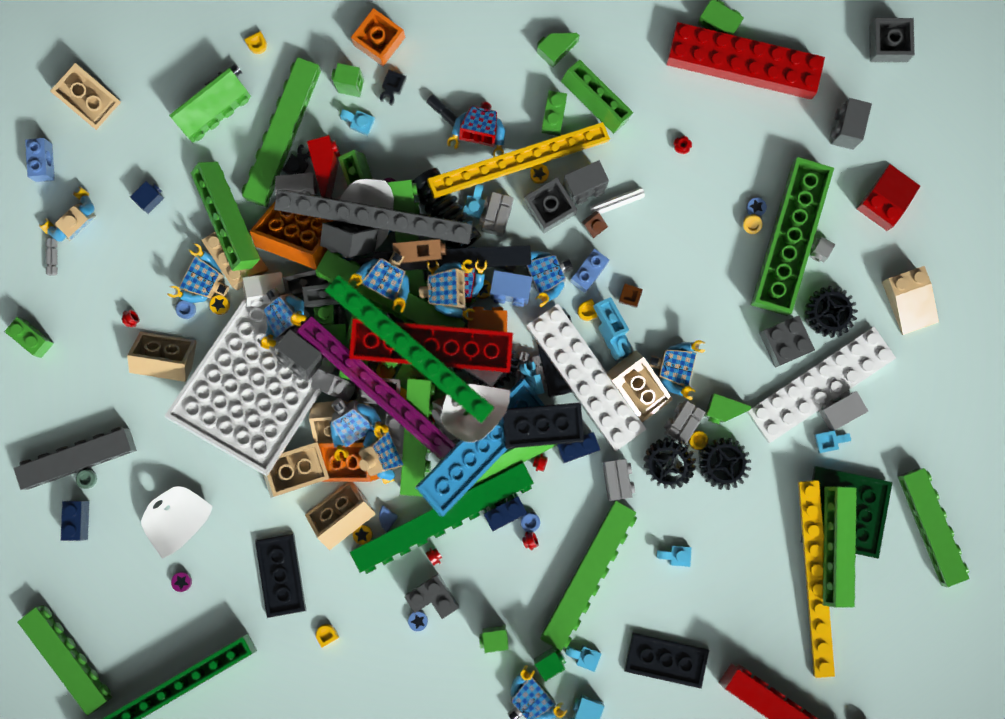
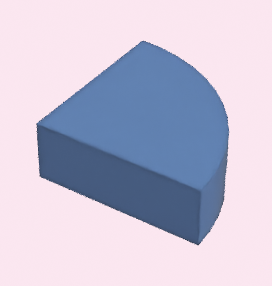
(387, 518)

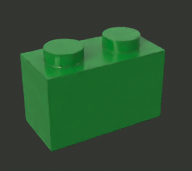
(550, 663)

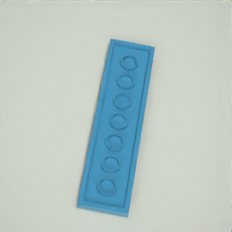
(470, 460)

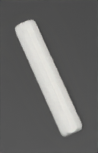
(618, 201)

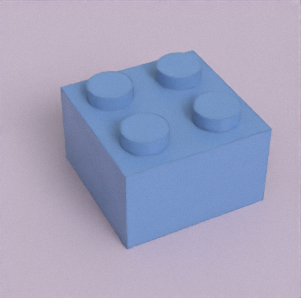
(510, 288)

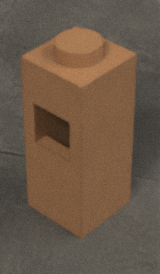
(420, 250)

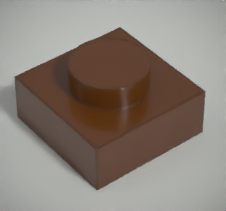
(594, 224)
(630, 295)

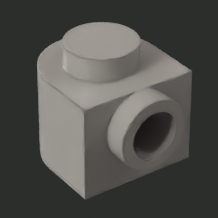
(821, 249)

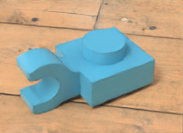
(360, 121)
(475, 205)
(531, 378)
(829, 441)
(678, 556)
(585, 658)

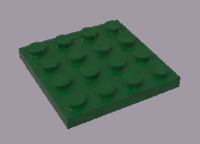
(871, 506)

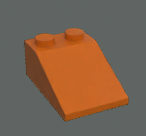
(347, 468)

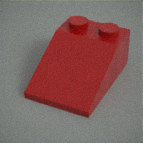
(325, 162)
(889, 198)

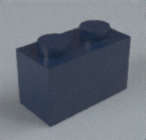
(572, 451)
(505, 513)
(74, 520)

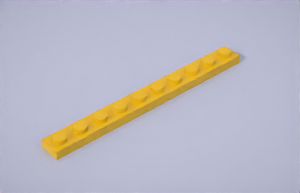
(517, 160)
(813, 559)

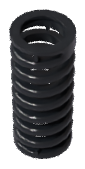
(421, 181)

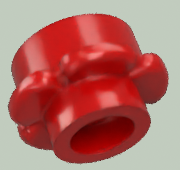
(682, 149)
(130, 318)
(540, 462)
(530, 540)
(434, 556)

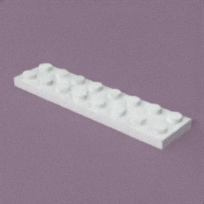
(586, 377)
(821, 384)

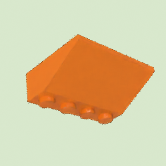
(290, 236)

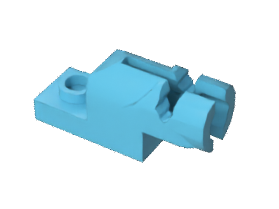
(613, 329)

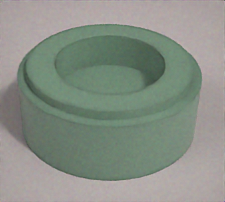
(86, 478)

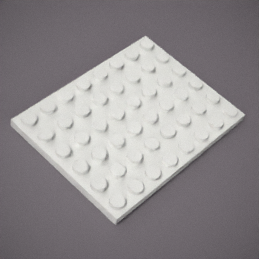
(244, 396)

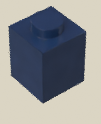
(147, 196)

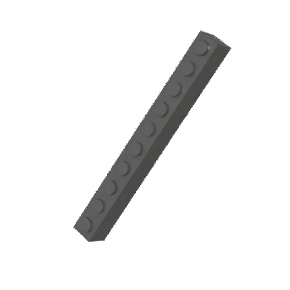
(373, 216)

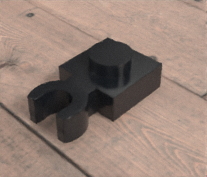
(393, 85)
(297, 163)

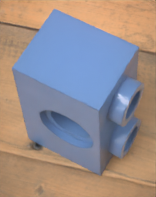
(39, 160)
(589, 271)

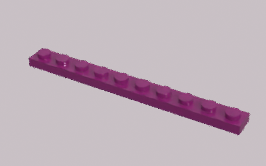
(376, 388)

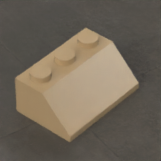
(234, 277)
(161, 356)
(320, 419)
(339, 515)

